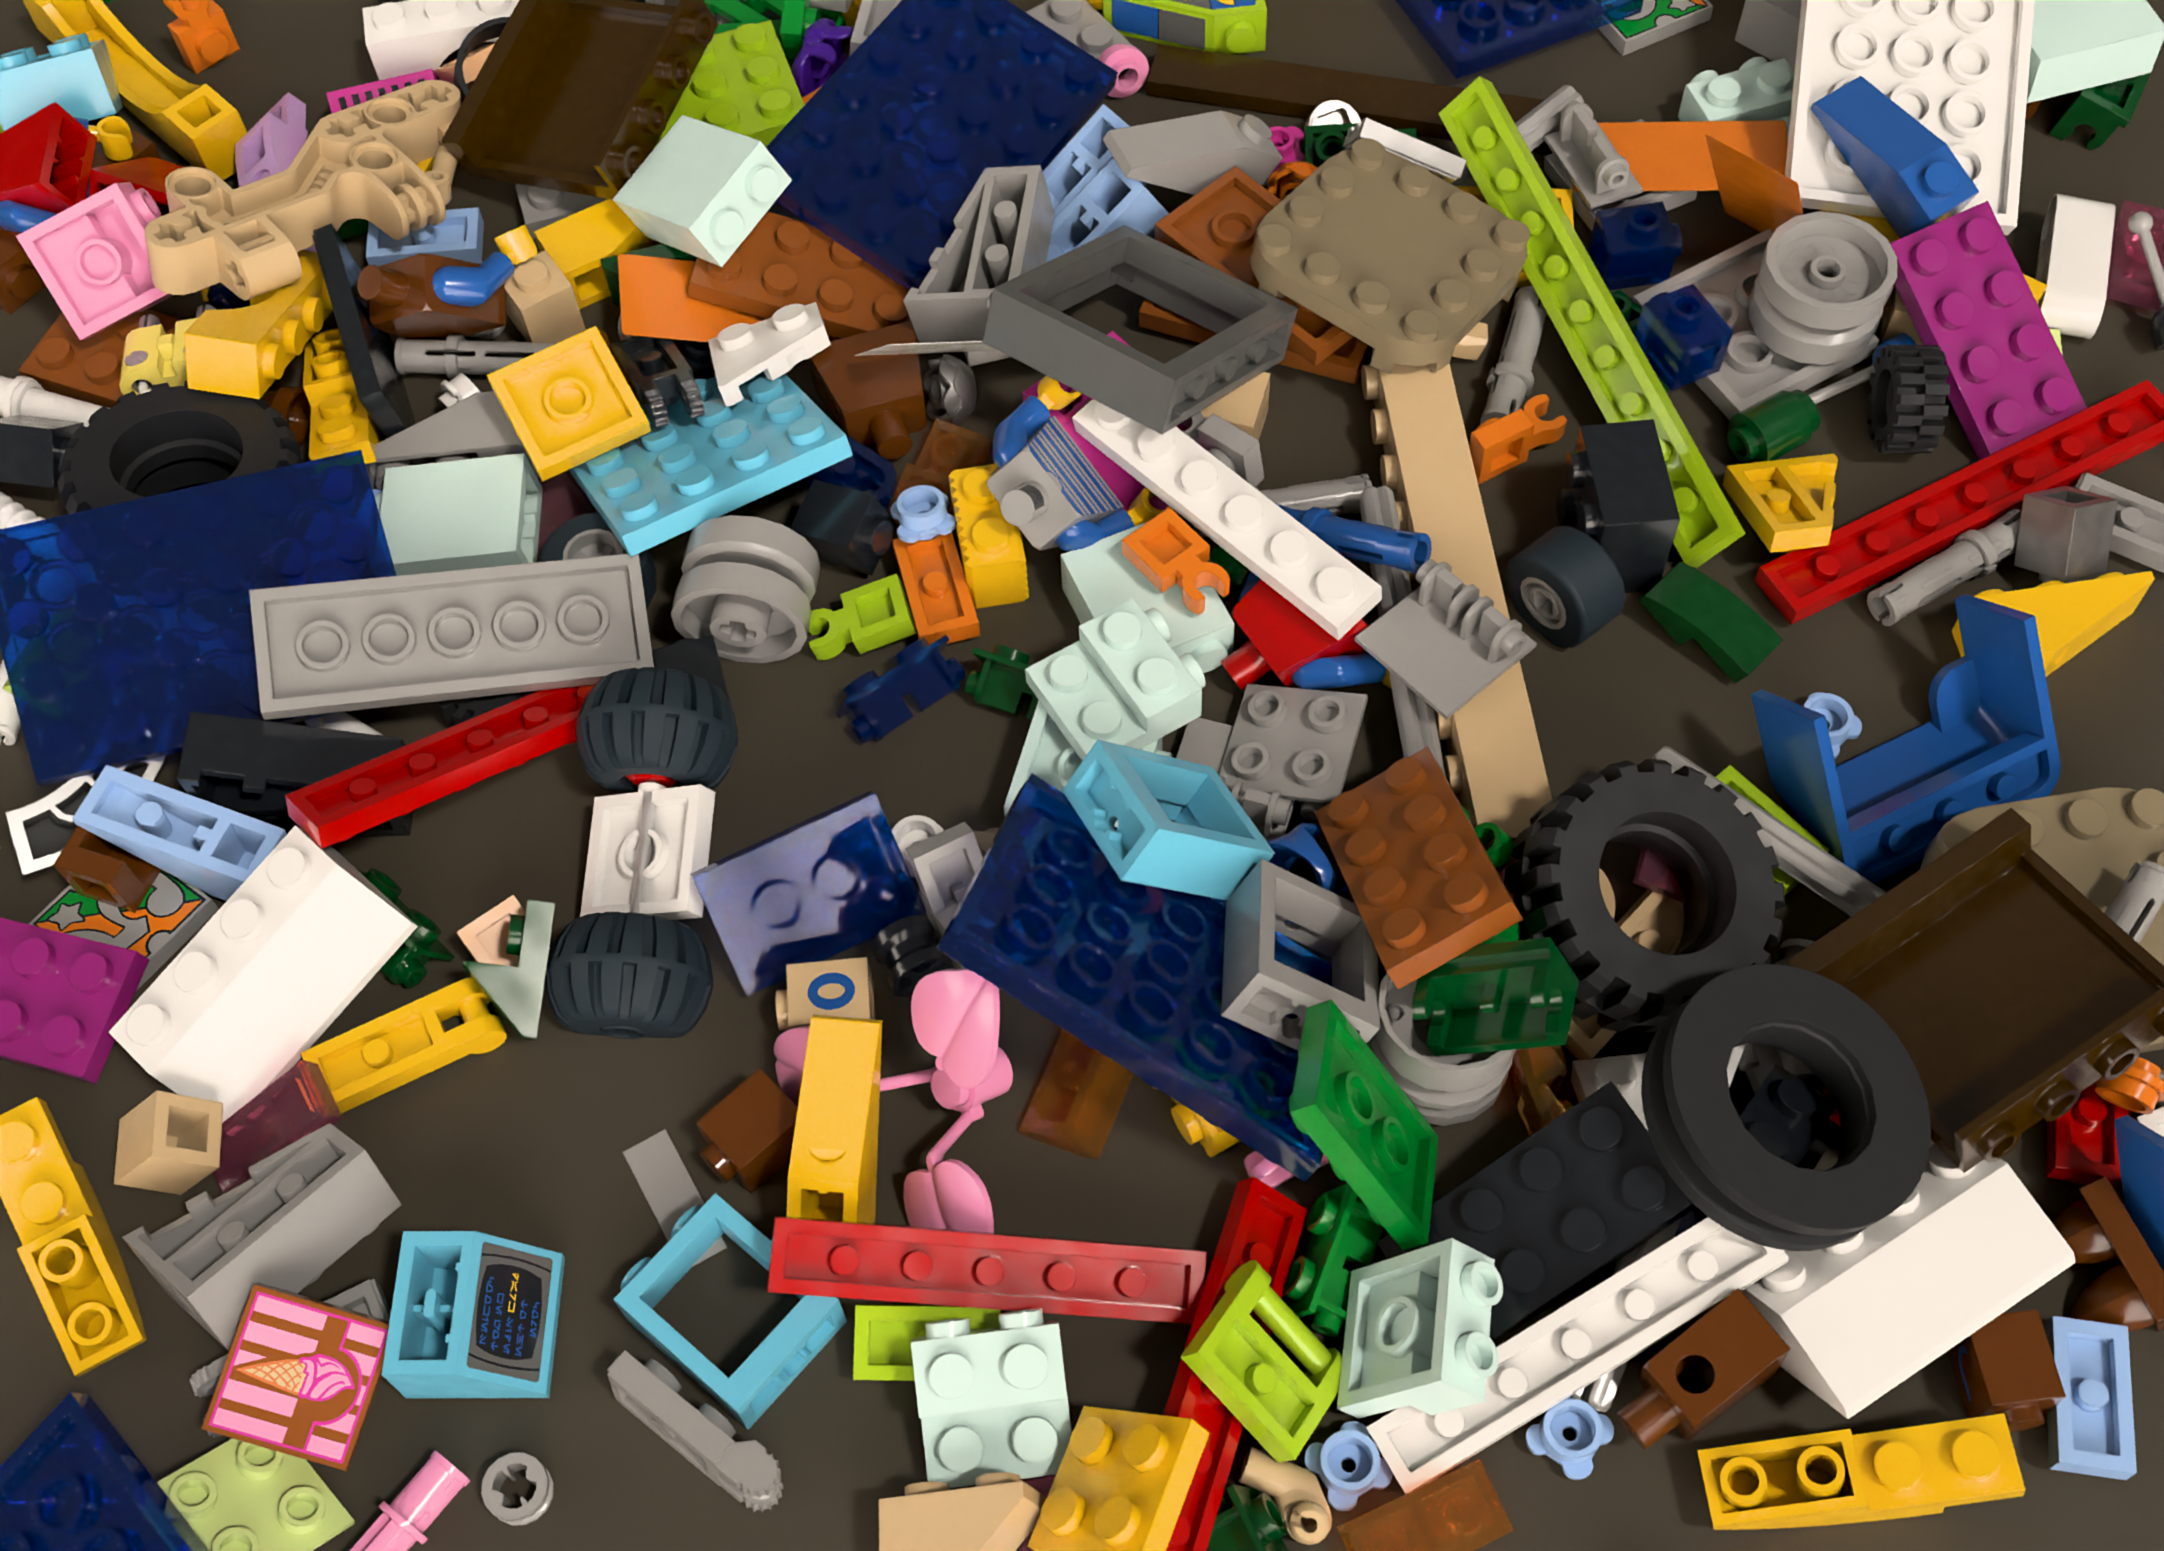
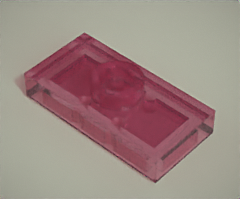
(273, 1120)

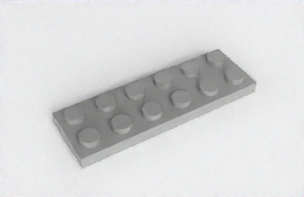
(447, 635)

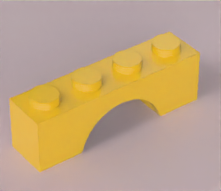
(252, 345)

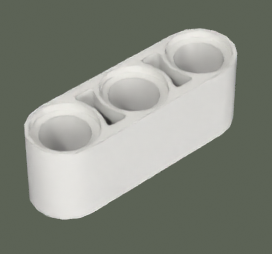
(2075, 263)

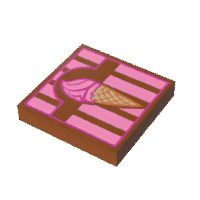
(299, 1377)

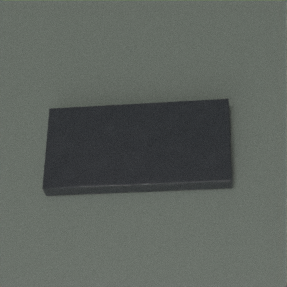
(366, 347)

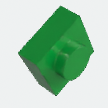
(796, 18)

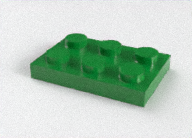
(1365, 1125)

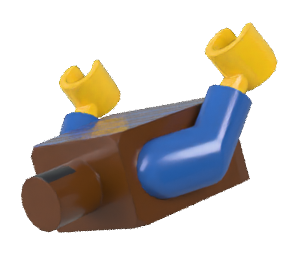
(443, 295)

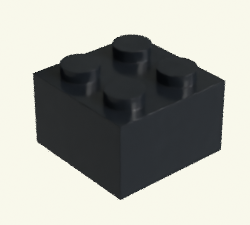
(1622, 498)

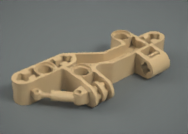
(348, 168)

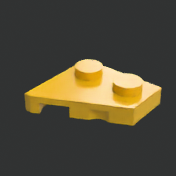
(1786, 499)

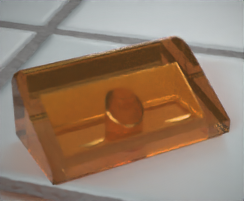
(1076, 1098)

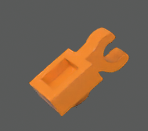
(1507, 441)

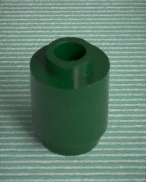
(1773, 427)

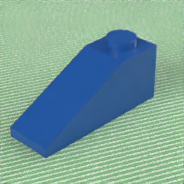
(1895, 157)

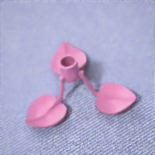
(959, 1023)

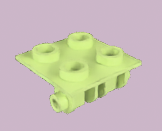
(255, 1500)

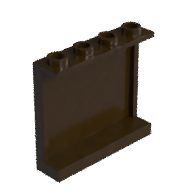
(578, 92)
(1997, 987)

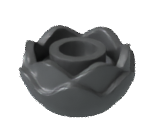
(950, 389)

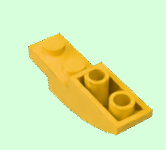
(337, 416)
(65, 1241)
(1860, 1476)

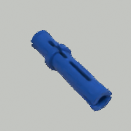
(1366, 540)

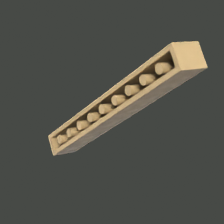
(1430, 468)

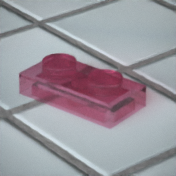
(2128, 270)

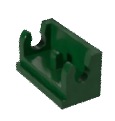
(2101, 108)
(1498, 998)

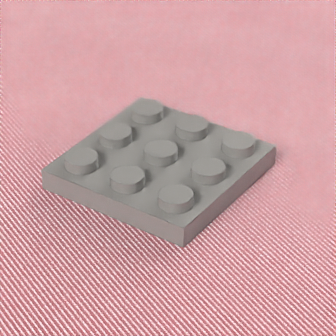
(1749, 366)

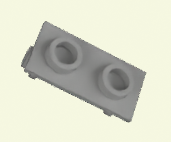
(1590, 158)

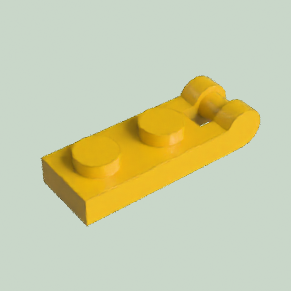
(407, 1044)

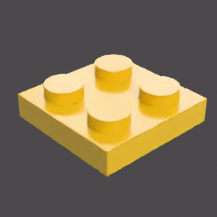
(569, 403)
(1120, 1482)

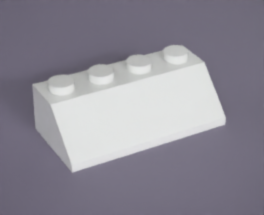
(264, 976)
(1911, 1282)

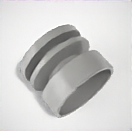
(1440, 1087)

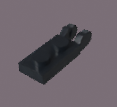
(658, 376)

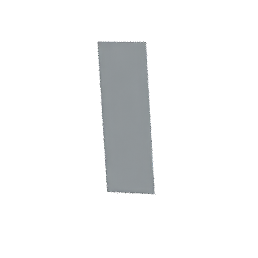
(666, 1184)

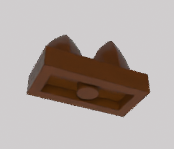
(2103, 1230)

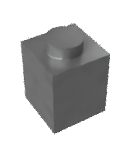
(2065, 533)

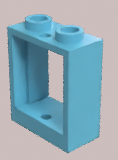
(1199, 854)
(774, 1361)

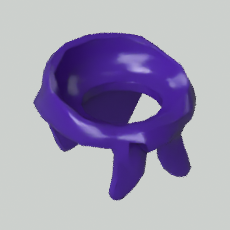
(820, 54)

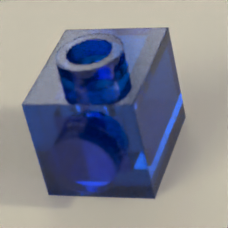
(1634, 245)
(1682, 336)

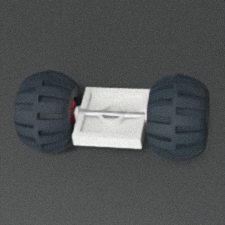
(626, 959)

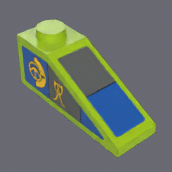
(1192, 24)

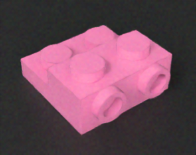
(97, 258)

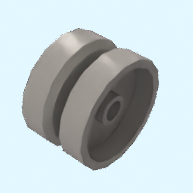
(1822, 287)
(747, 588)

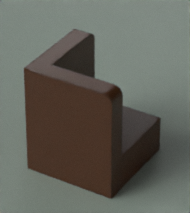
(105, 871)

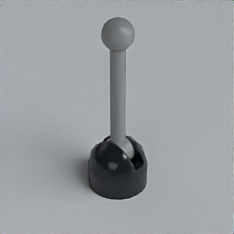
(2140, 224)

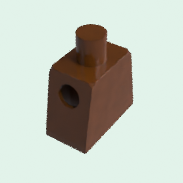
(873, 395)
(1726, 1350)

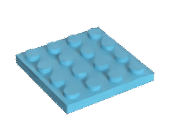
(710, 461)

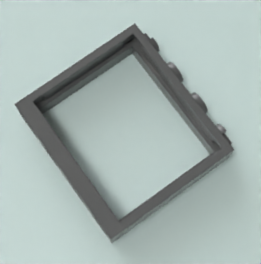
(1030, 327)

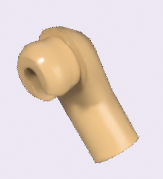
(1294, 1493)

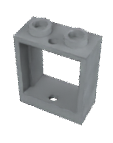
(1262, 990)

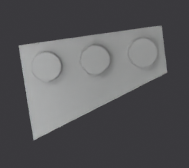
(997, 237)
(271, 1230)

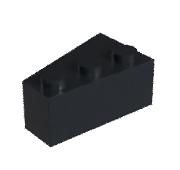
(258, 762)

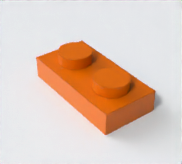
(936, 589)

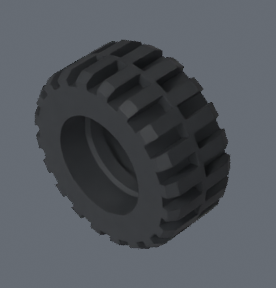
(171, 442)
(1706, 842)

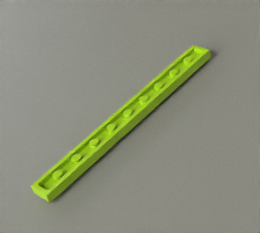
(1587, 313)

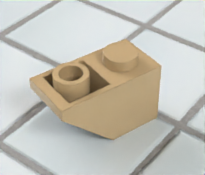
(978, 1518)

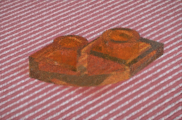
(945, 450)
(1535, 1083)
(1443, 1515)

